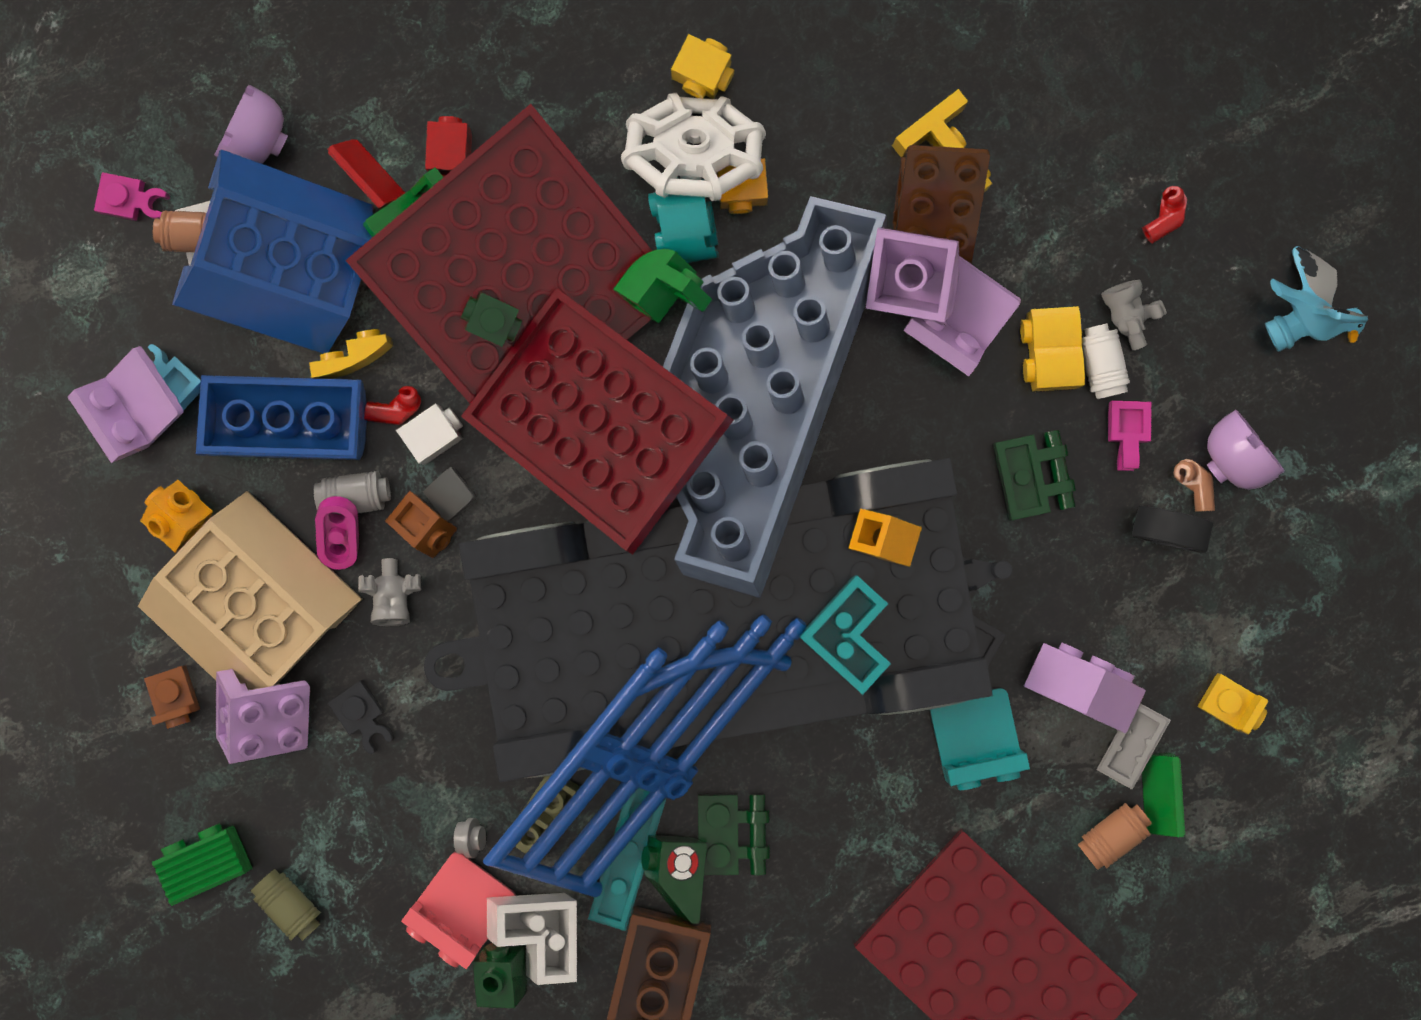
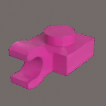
(1130, 425)

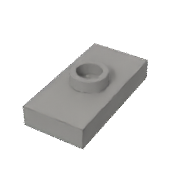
(1132, 750)

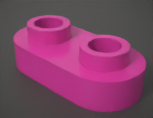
(337, 529)

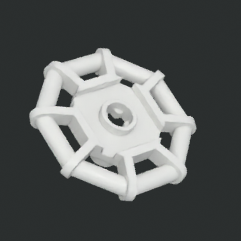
(674, 126)

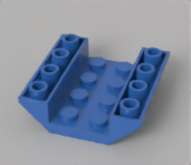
(275, 254)

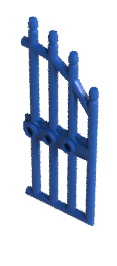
(637, 765)

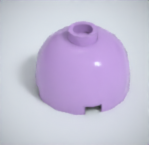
(254, 127)
(1240, 454)

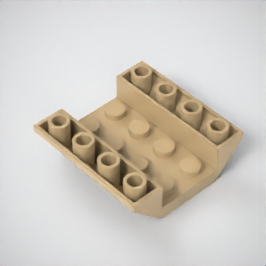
(247, 596)

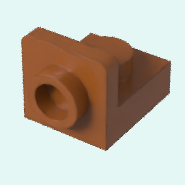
(421, 525)
(172, 697)

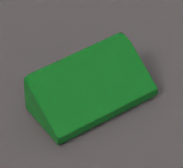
(1164, 795)

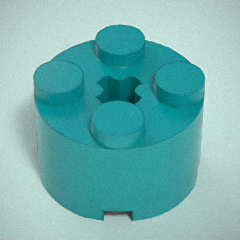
(685, 226)

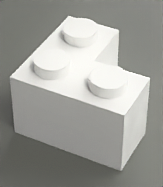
(545, 926)

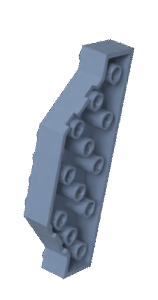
(771, 362)

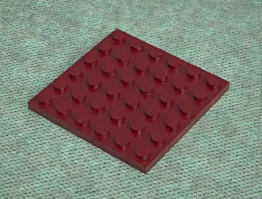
(507, 225)

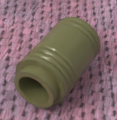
(286, 905)

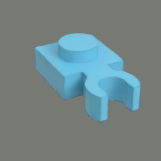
(177, 376)

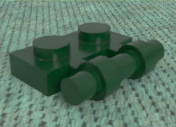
(1023, 477)
(719, 829)

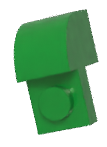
(658, 280)

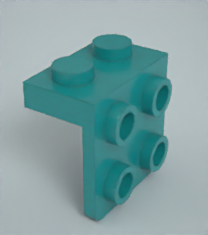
(978, 741)

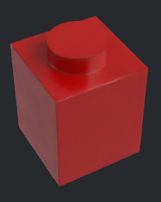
(447, 144)

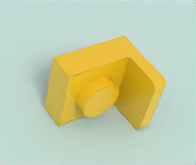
(1234, 704)

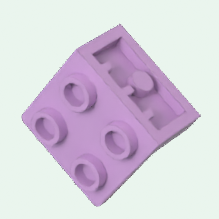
(976, 319)
(127, 406)
(261, 719)

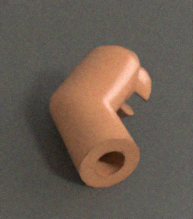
(1197, 480)

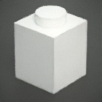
(431, 433)

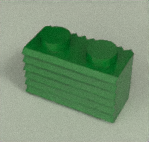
(201, 865)

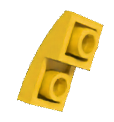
(361, 351)

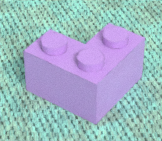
(1089, 688)

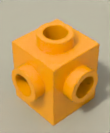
(175, 514)

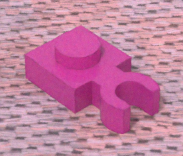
(125, 197)

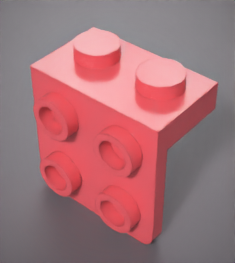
(454, 910)

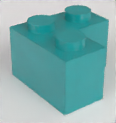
(837, 634)

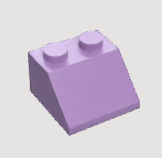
(913, 275)

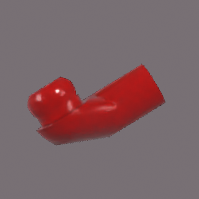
(1171, 214)
(397, 411)

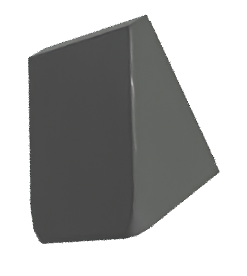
(450, 494)

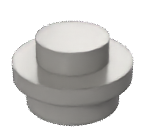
(469, 838)

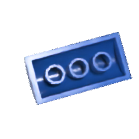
(281, 417)

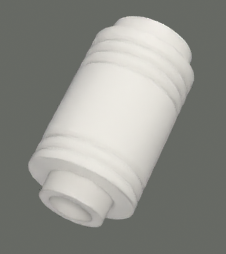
(1104, 361)

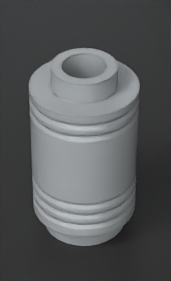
(364, 490)

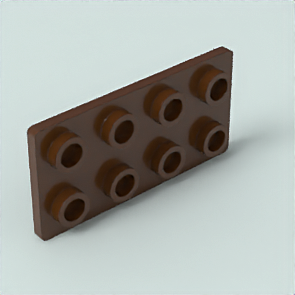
(942, 194)

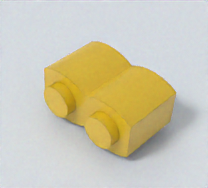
(1054, 349)

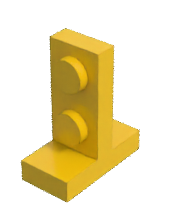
(934, 128)

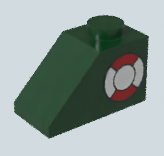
(677, 872)

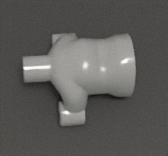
(1129, 313)
(389, 594)

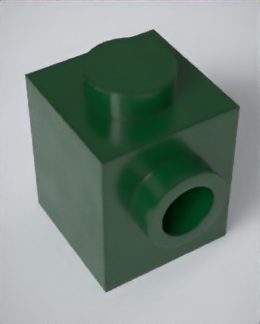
(491, 319)
(500, 976)

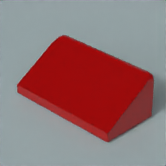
(366, 172)

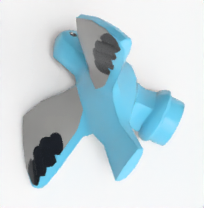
(1312, 306)

